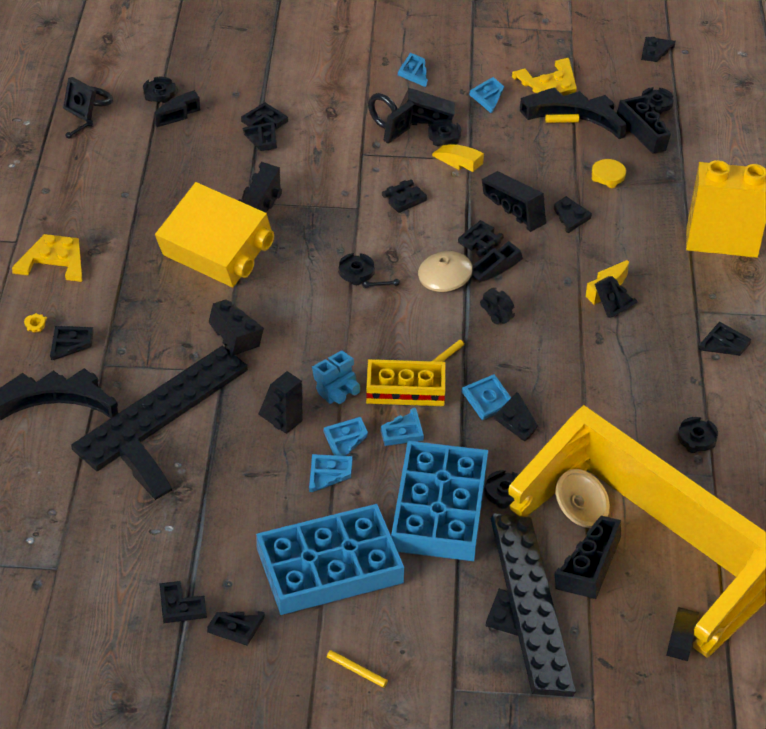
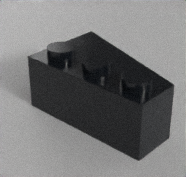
(428, 107)
(235, 327)
(283, 403)

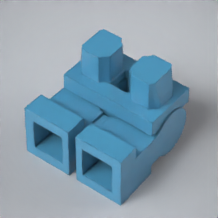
(336, 378)

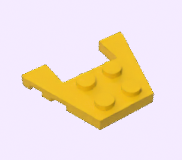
(562, 79)
(53, 251)

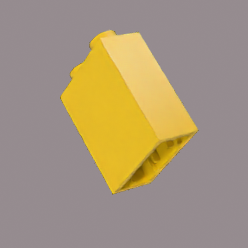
(727, 209)
(215, 234)

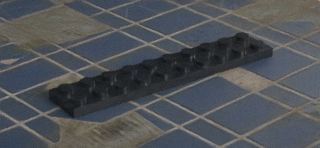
(159, 407)
(532, 606)

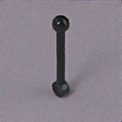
(88, 123)
(366, 284)

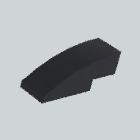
(177, 109)
(496, 262)
(145, 469)
(682, 634)

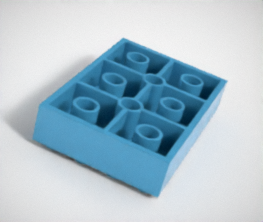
(440, 500)
(329, 559)

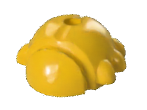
(35, 322)

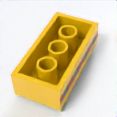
(405, 382)

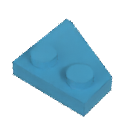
(414, 69)
(488, 93)
(402, 429)
(345, 436)
(329, 470)

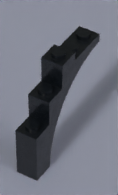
(594, 110)
(54, 388)

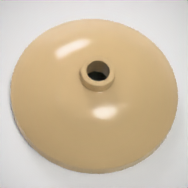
(445, 271)
(582, 497)

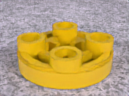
(608, 172)

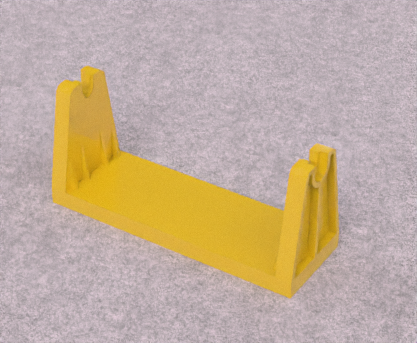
(670, 498)

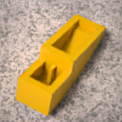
(460, 156)
(618, 271)

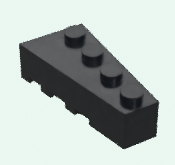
(644, 123)
(264, 188)
(516, 198)
(589, 563)

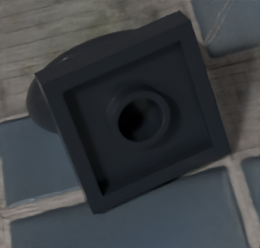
(81, 98)
(397, 122)

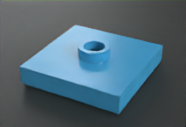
(486, 396)

